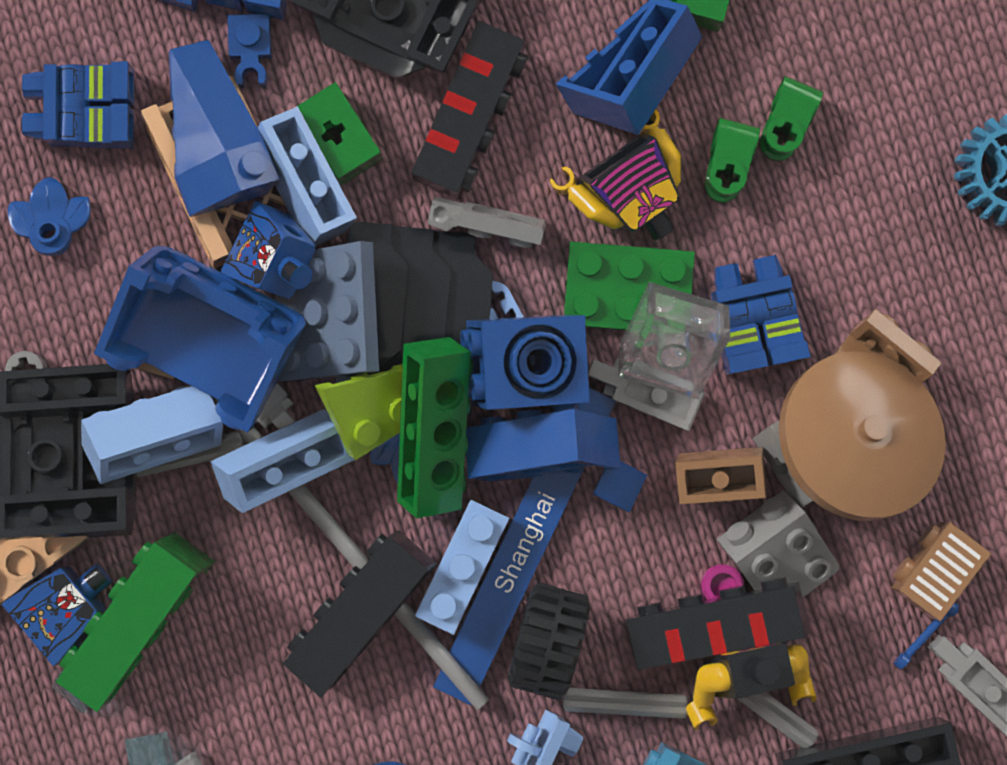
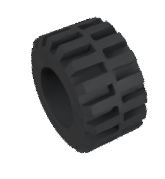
(549, 641)

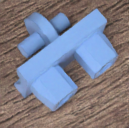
(542, 742)

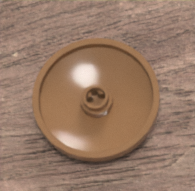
(862, 436)

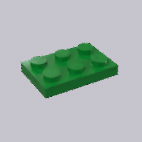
(610, 280)

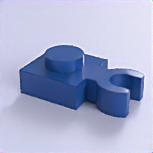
(250, 41)

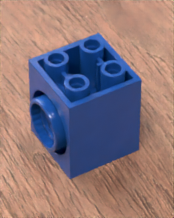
(500, 361)

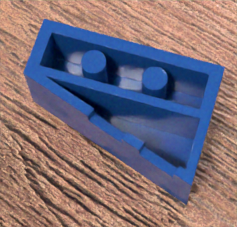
(635, 69)
(541, 444)

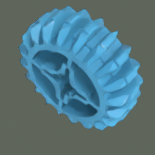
(983, 194)

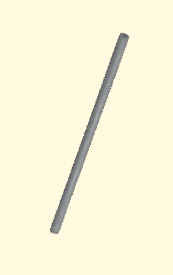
(405, 613)

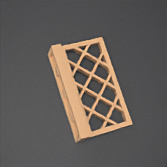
(208, 225)

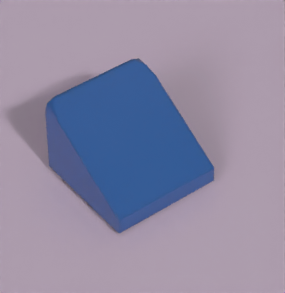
(620, 486)

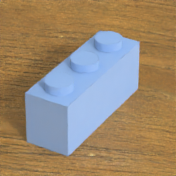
(306, 178)
(150, 433)
(280, 461)
(462, 567)

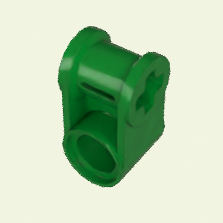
(791, 114)
(732, 154)

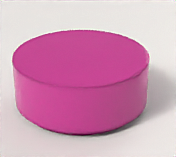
(719, 578)

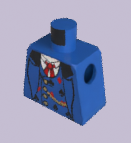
(271, 252)
(58, 609)

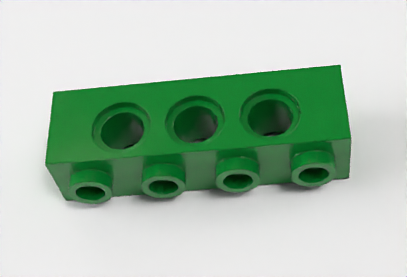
(433, 426)

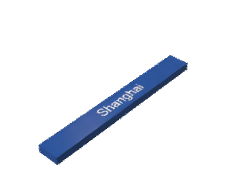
(514, 567)

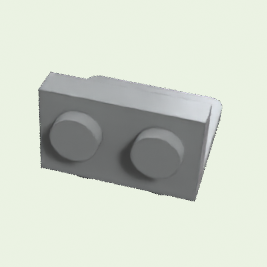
(779, 543)

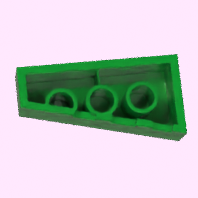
(132, 619)

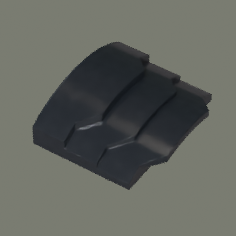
(393, 34)
(422, 286)
(43, 466)

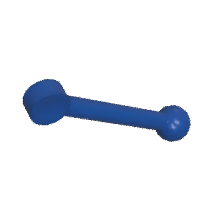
(904, 658)

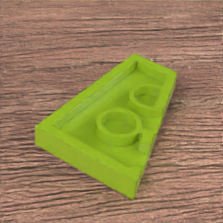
(365, 409)

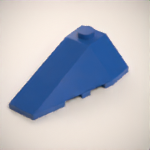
(215, 138)

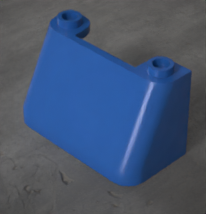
(201, 332)

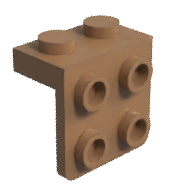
(882, 336)

